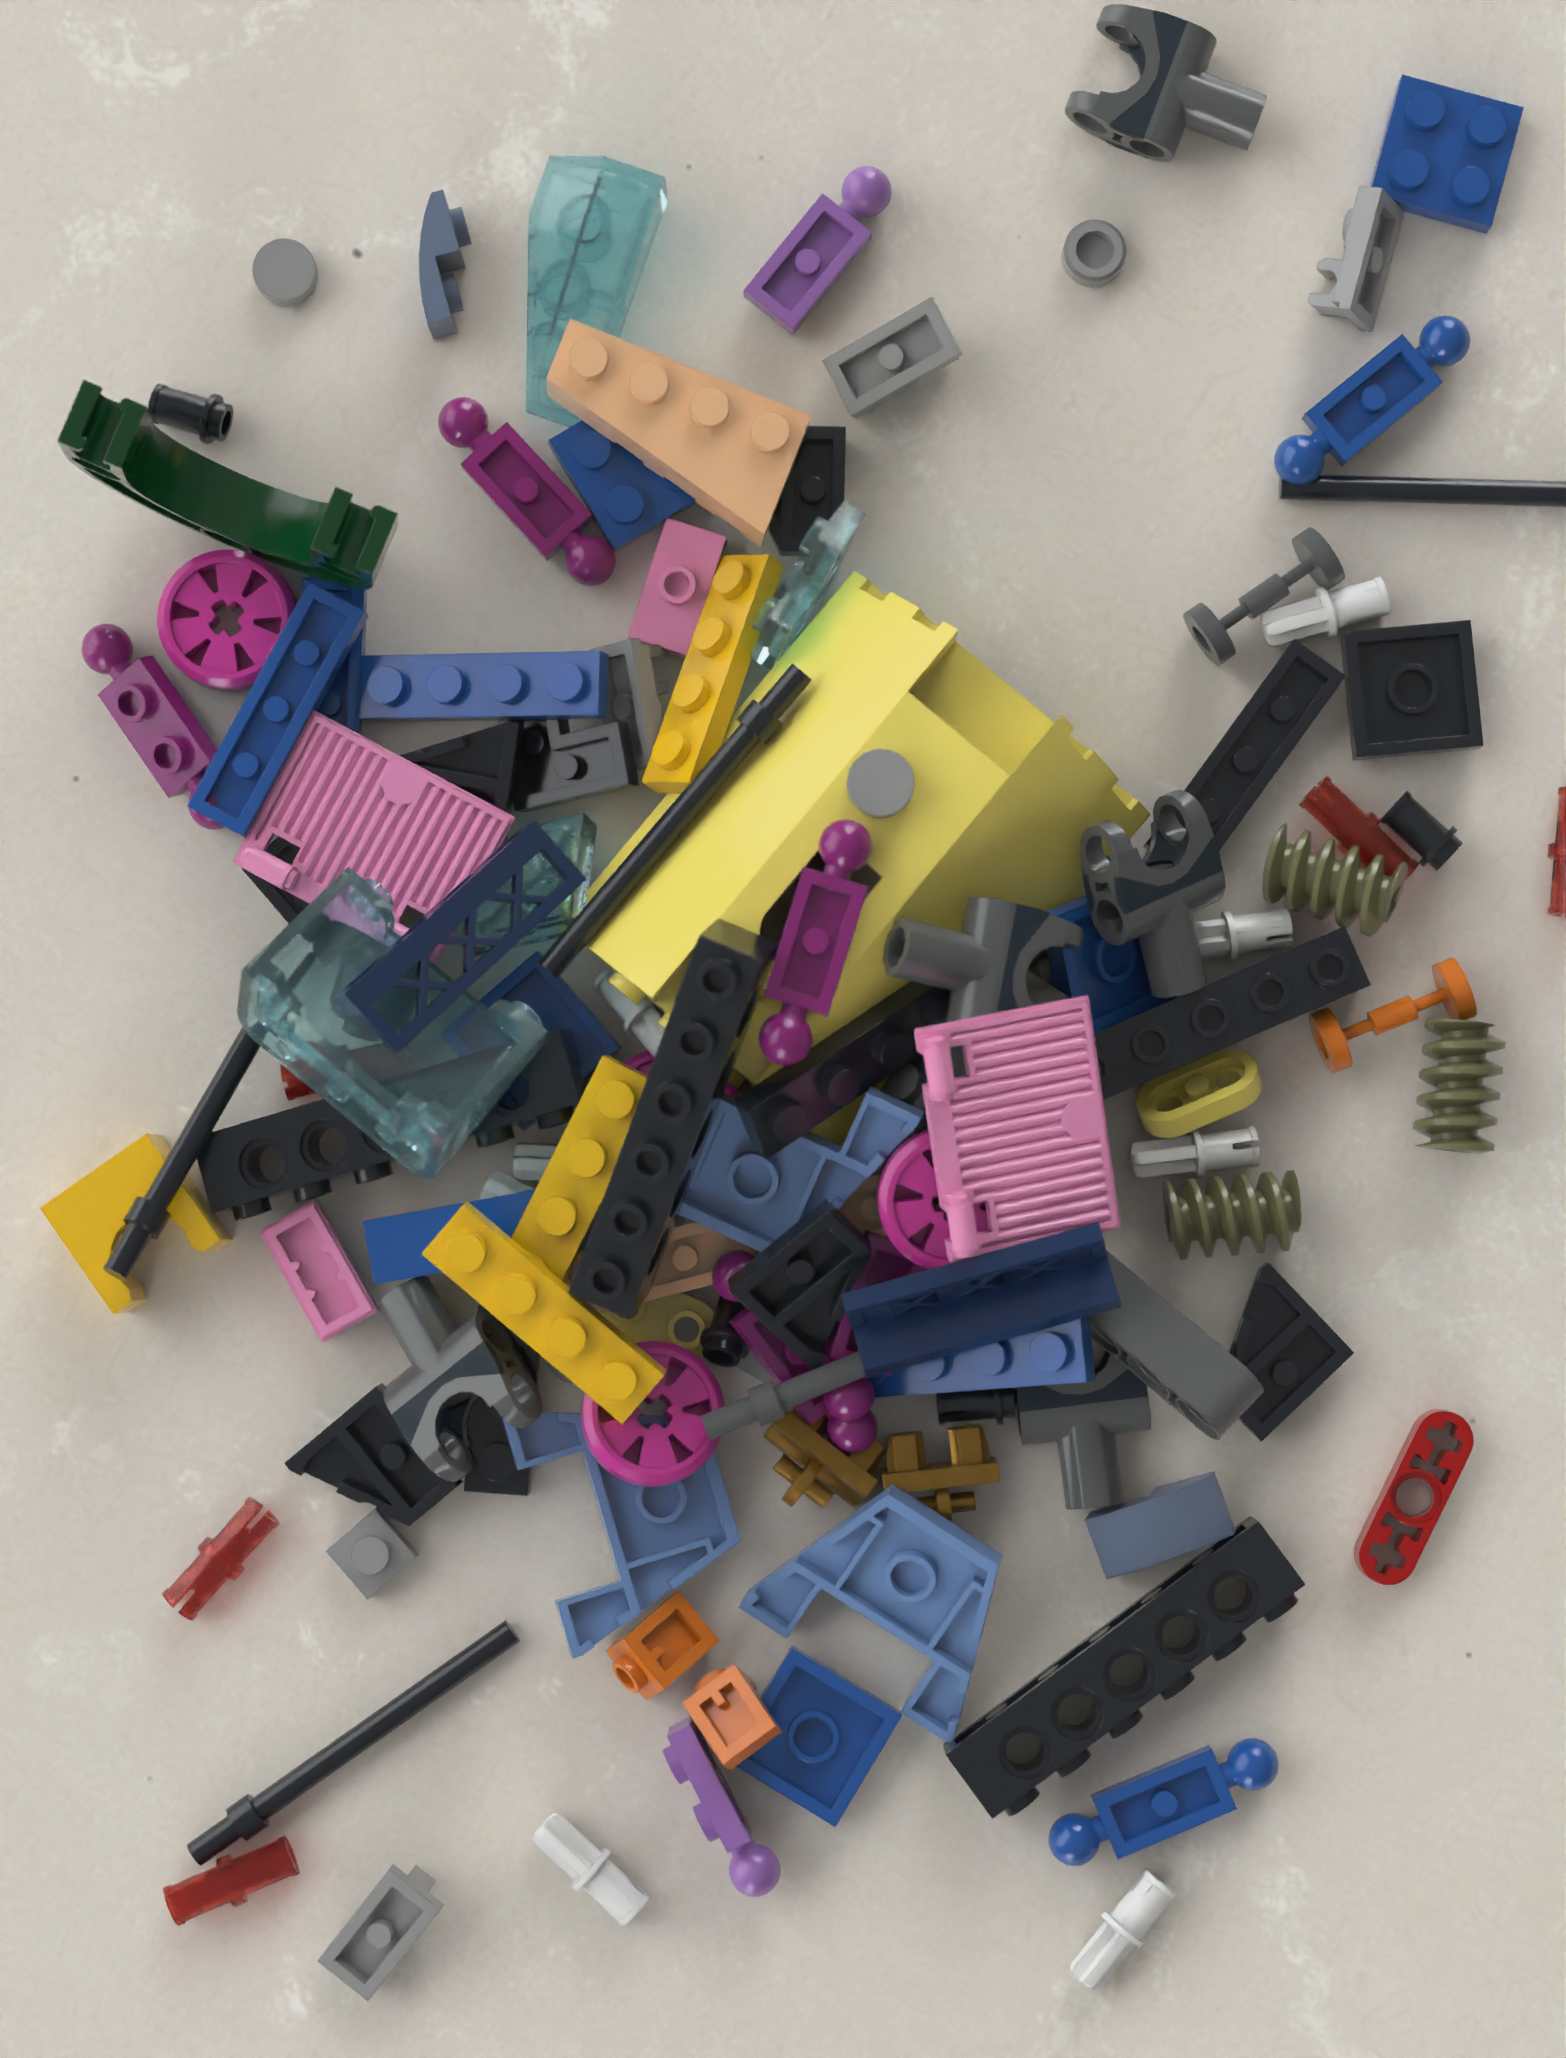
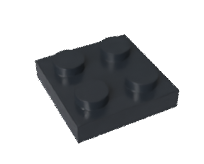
(1411, 690)

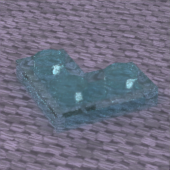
(805, 583)
(576, 838)

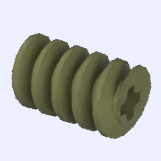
(1331, 882)
(1458, 1085)
(1232, 1214)

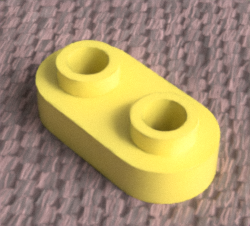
(1199, 1093)
(658, 1319)

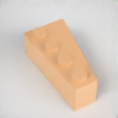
(684, 424)

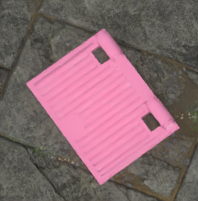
(372, 813)
(1018, 1126)

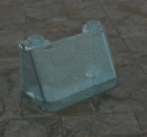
(408, 1102)

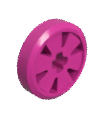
(189, 617)
(907, 1208)
(658, 1454)

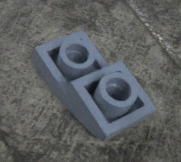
(440, 253)
(1161, 1525)

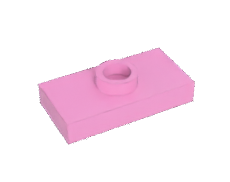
(677, 586)
(319, 1270)

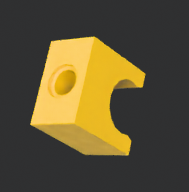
(93, 1211)

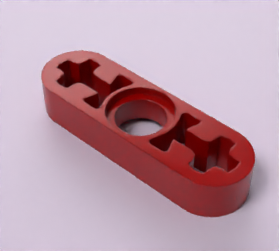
(1418, 1445)

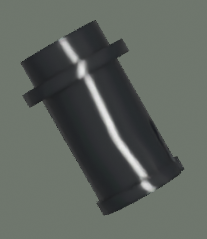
(191, 413)
(1422, 831)
(721, 1341)
(976, 1405)

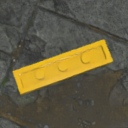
(712, 671)
(580, 1168)
(543, 1312)

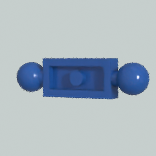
(1372, 400)
(1163, 1802)

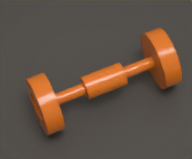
(1452, 991)

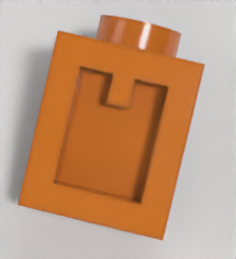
(661, 1647)
(731, 1715)

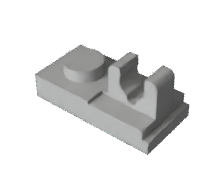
(1361, 275)
(892, 358)
(634, 693)
(382, 1930)

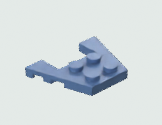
(762, 1197)
(653, 1532)
(909, 1577)

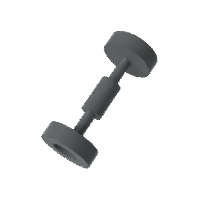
(1315, 558)

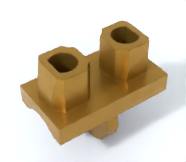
(968, 1466)
(843, 1473)

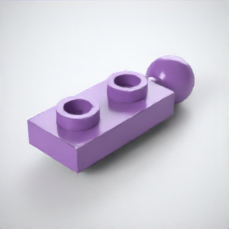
(819, 250)
(753, 1867)

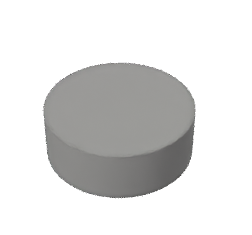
(1094, 253)
(285, 272)
(880, 783)

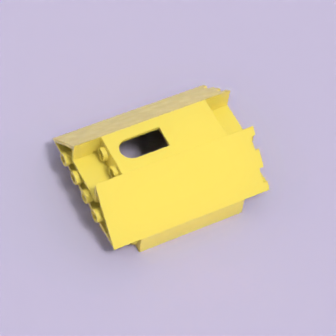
(988, 815)

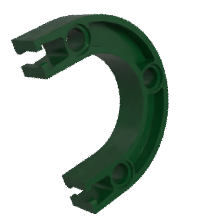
(138, 460)

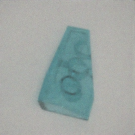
(584, 257)

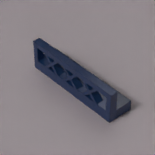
(446, 916)
(982, 1300)

